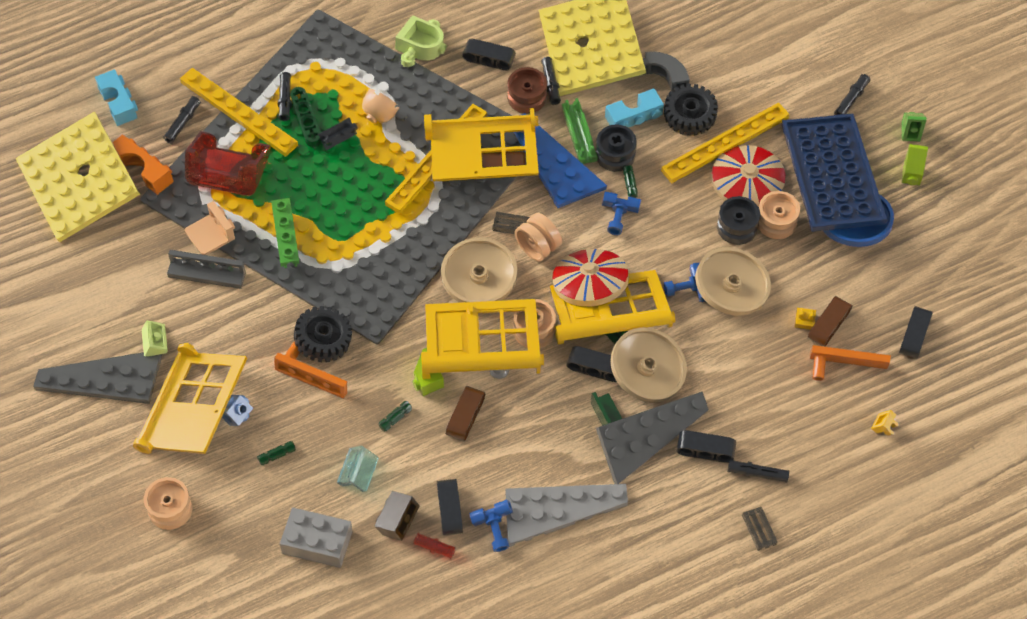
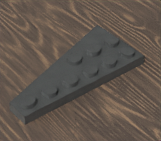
(114, 378)
(640, 436)

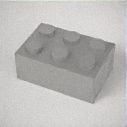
(316, 537)

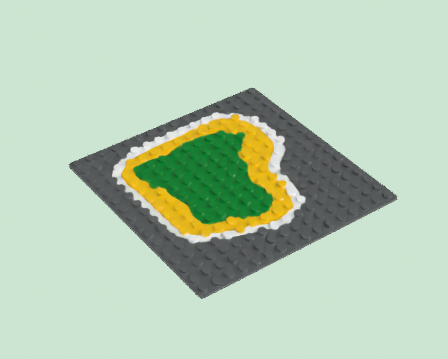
(348, 242)

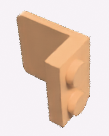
(211, 230)

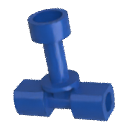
(620, 207)
(670, 288)
(493, 518)

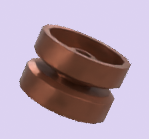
(527, 90)

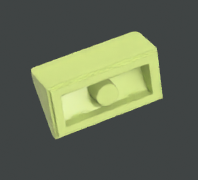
(154, 338)

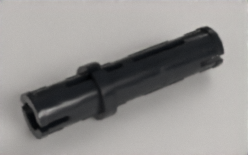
(551, 81)
(855, 91)
(284, 102)
(185, 114)
(750, 469)

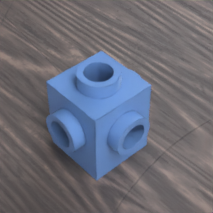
(237, 410)

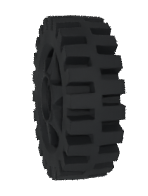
(690, 109)
(310, 331)

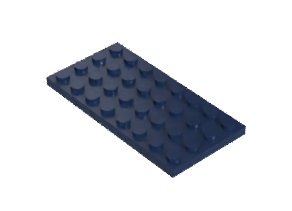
(833, 173)

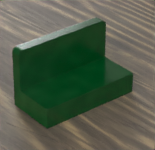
(605, 408)

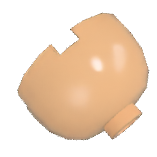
(378, 107)

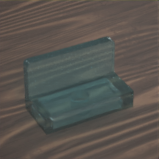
(358, 468)

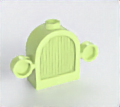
(419, 40)

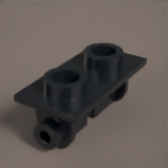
(338, 133)

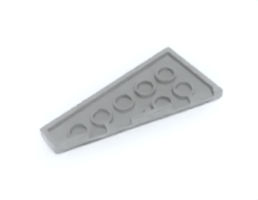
(553, 508)

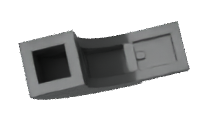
(667, 67)

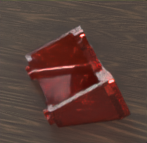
(224, 168)

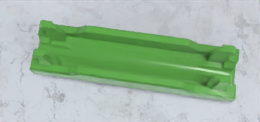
(579, 132)
(285, 232)

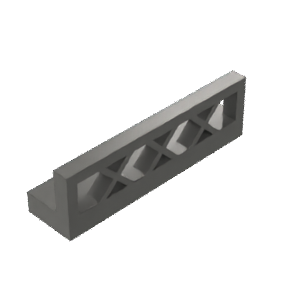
(205, 270)

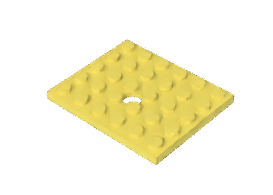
(611, 49)
(64, 195)

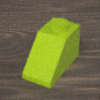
(914, 164)
(426, 386)

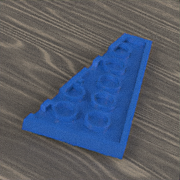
(561, 172)

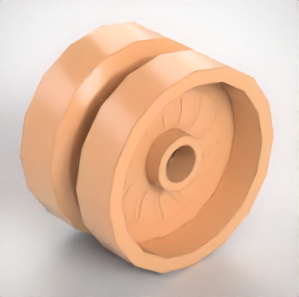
(778, 215)
(538, 237)
(546, 324)
(168, 503)

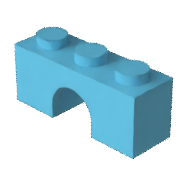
(111, 86)
(649, 107)

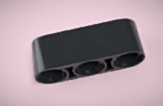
(489, 54)
(916, 332)
(591, 363)
(706, 446)
(449, 507)

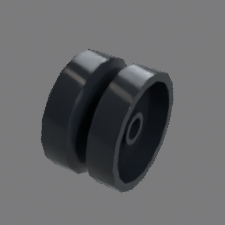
(616, 147)
(738, 220)

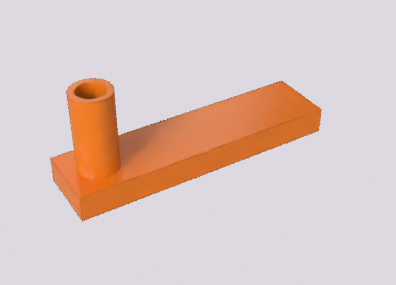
(822, 354)
(290, 366)

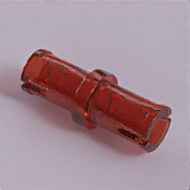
(434, 545)

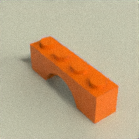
(155, 175)

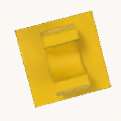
(805, 318)
(884, 422)

